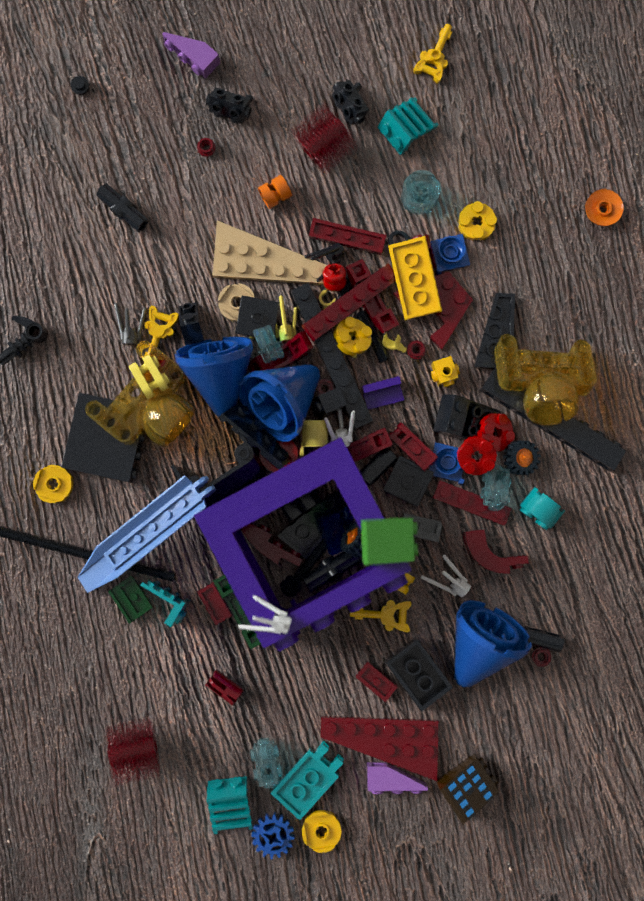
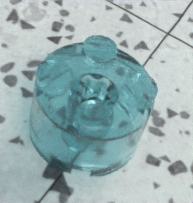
(420, 181)

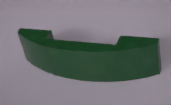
(237, 611)

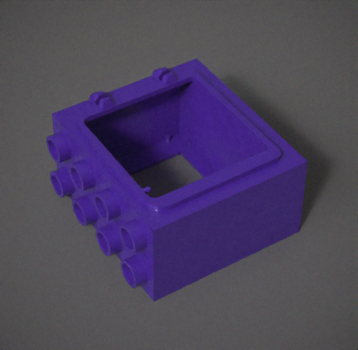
(222, 531)

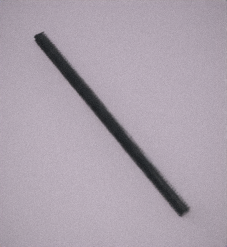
(81, 553)

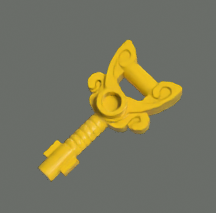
(435, 57)
(160, 331)
(386, 615)

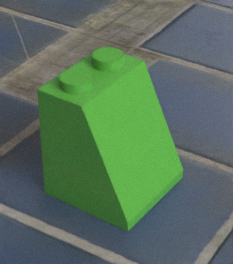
(388, 540)

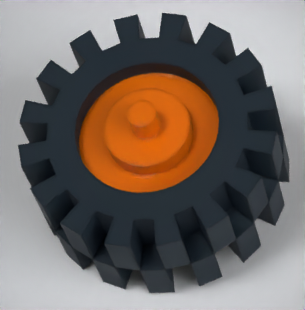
(522, 457)
(352, 540)

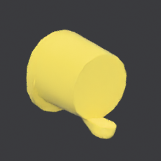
(313, 434)

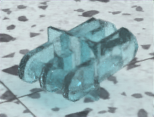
(268, 342)

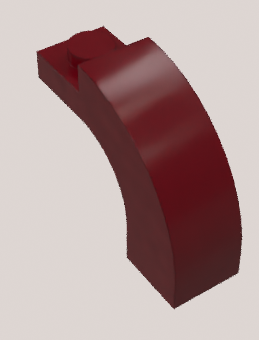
(293, 351)
(479, 551)

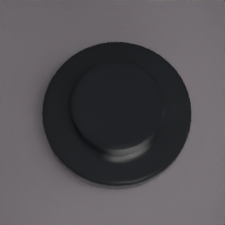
(79, 85)

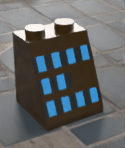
(468, 787)

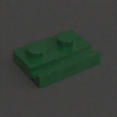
(130, 599)

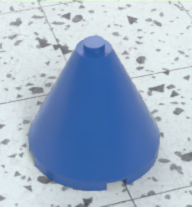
(216, 369)
(280, 398)
(486, 642)

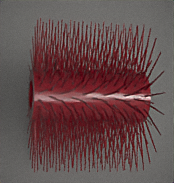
(323, 138)
(132, 751)

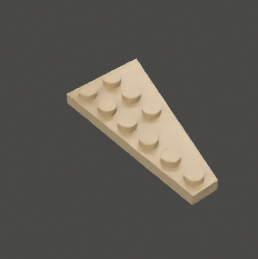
(253, 258)

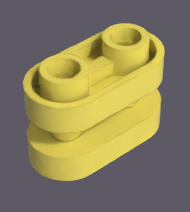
(160, 380)

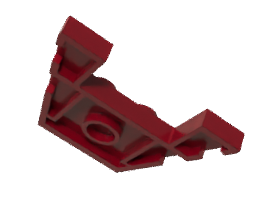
(454, 305)

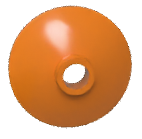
(610, 202)

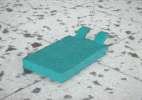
(307, 781)

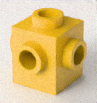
(447, 365)

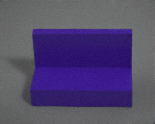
(382, 393)

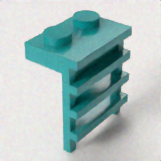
(405, 124)
(177, 613)
(229, 795)

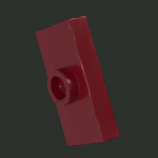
(214, 603)

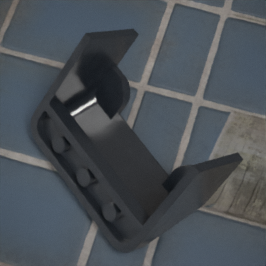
(241, 476)

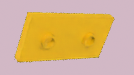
(415, 278)

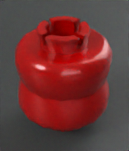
(334, 277)

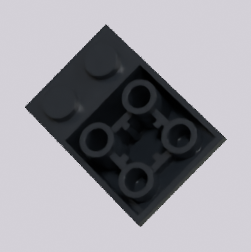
(460, 417)

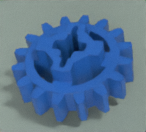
(278, 840)

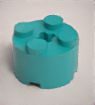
(542, 508)

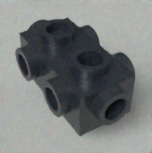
(350, 102)
(229, 105)

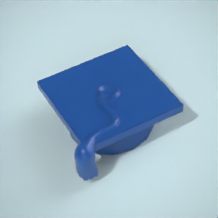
(450, 253)
(447, 464)

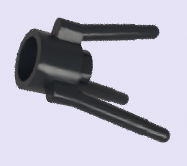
(332, 253)

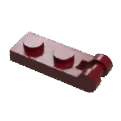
(413, 447)

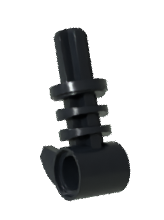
(15, 349)

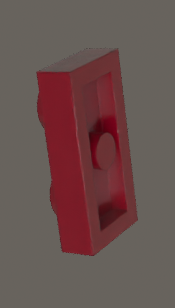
(376, 681)

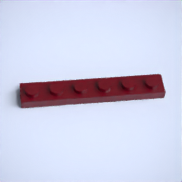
(349, 302)

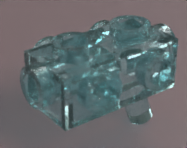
(496, 494)
(264, 755)

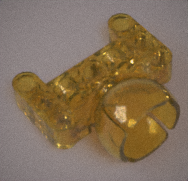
(546, 378)
(161, 417)

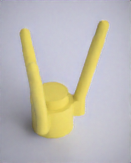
(286, 332)

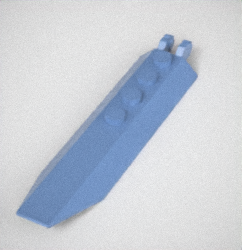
(144, 532)

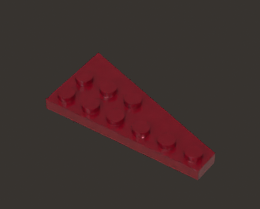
(401, 742)

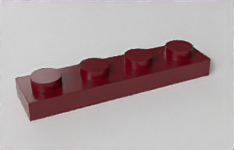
(347, 236)
(469, 502)

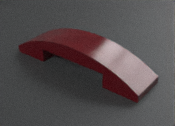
(375, 308)
(369, 445)

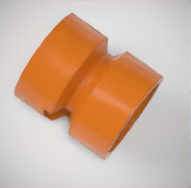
(275, 191)

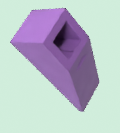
(194, 52)
(386, 777)

